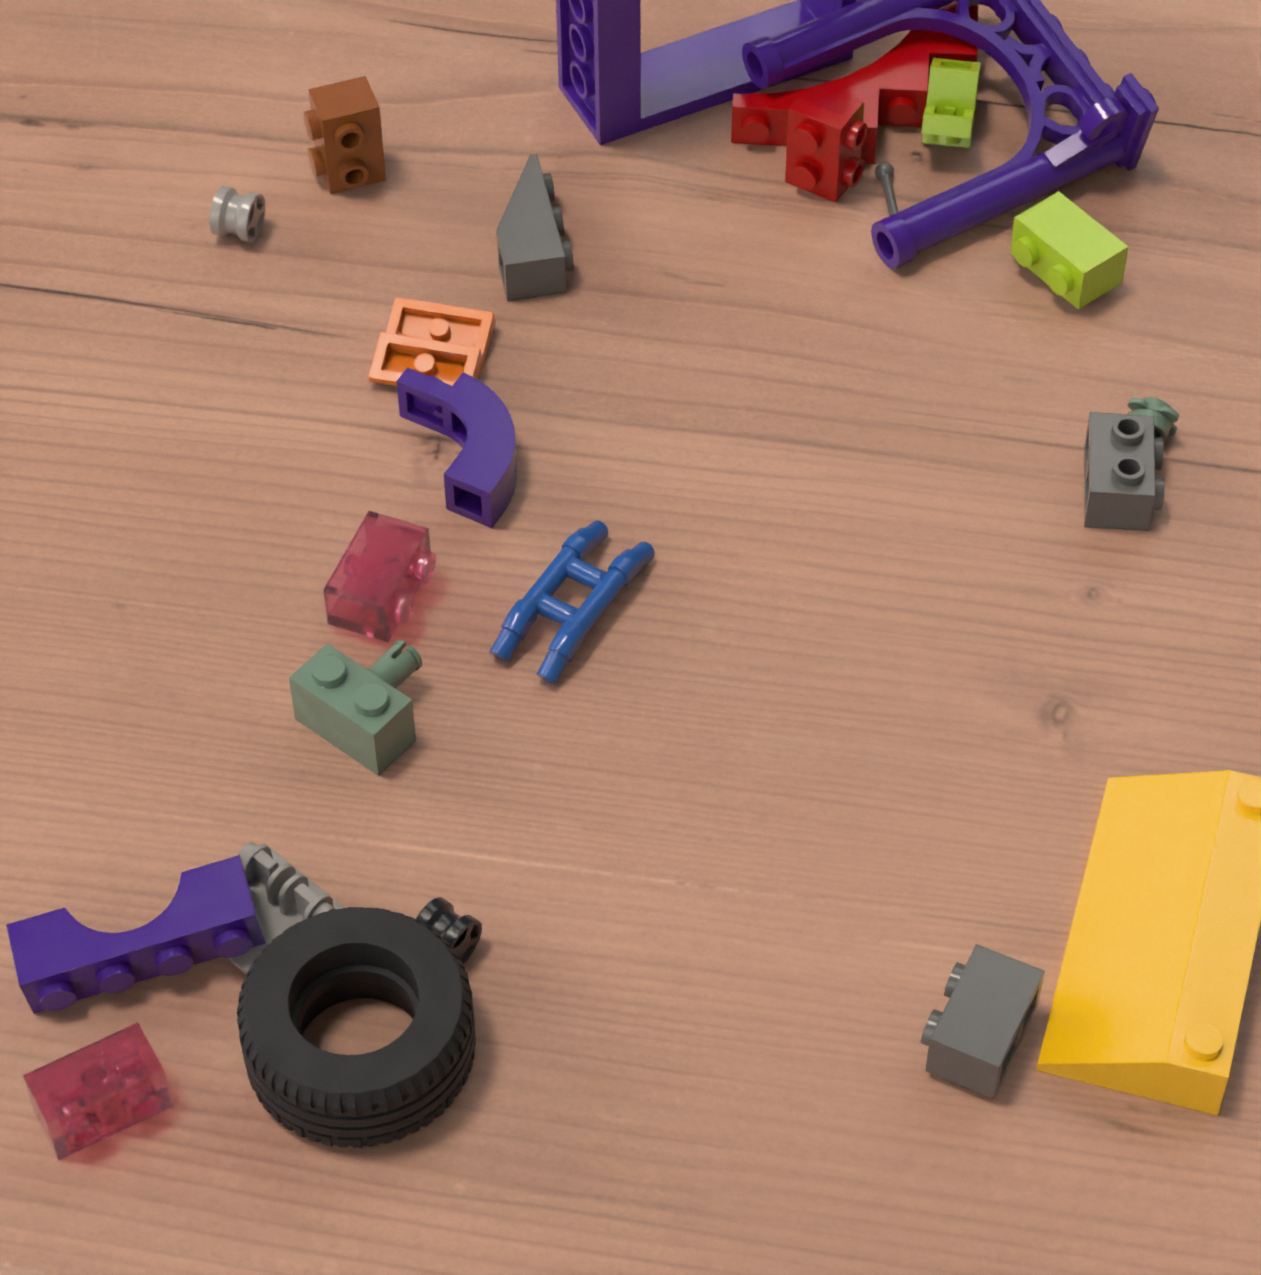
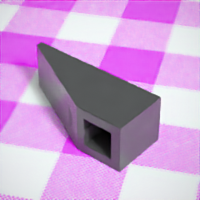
(529, 241)

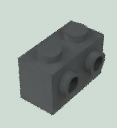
(1121, 471)
(983, 1020)

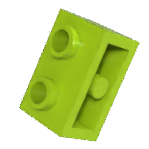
(1068, 250)

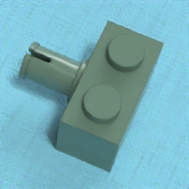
(358, 705)

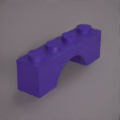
(206, 920)

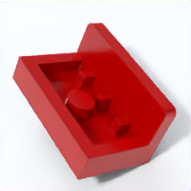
(824, 148)

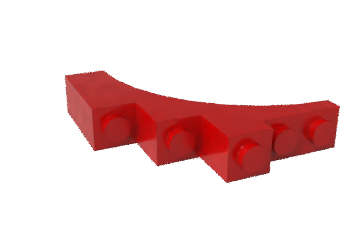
(890, 87)

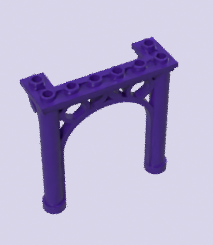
(1108, 130)

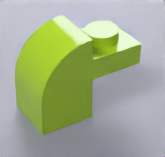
(951, 102)

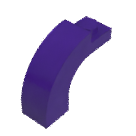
(469, 412)

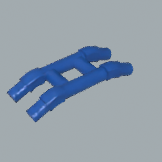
(574, 621)

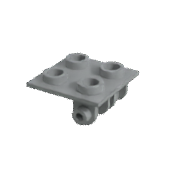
(280, 896)

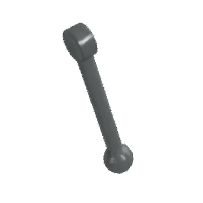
(884, 172)

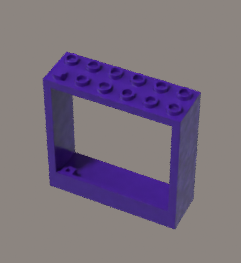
(631, 91)

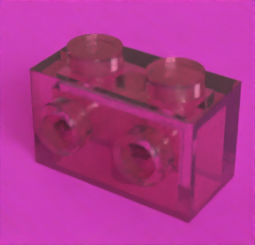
(379, 576)
(98, 1090)

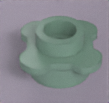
(1163, 415)

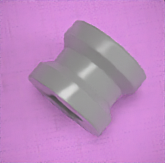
(237, 214)

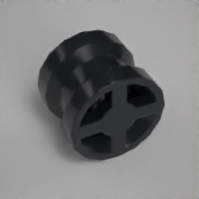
(459, 931)

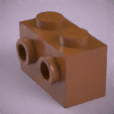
(346, 135)

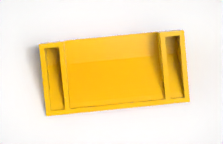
(1161, 939)

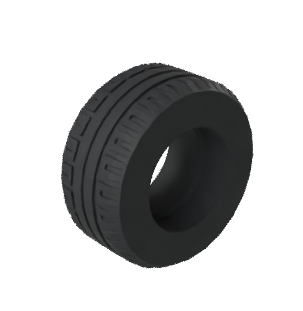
(369, 1094)

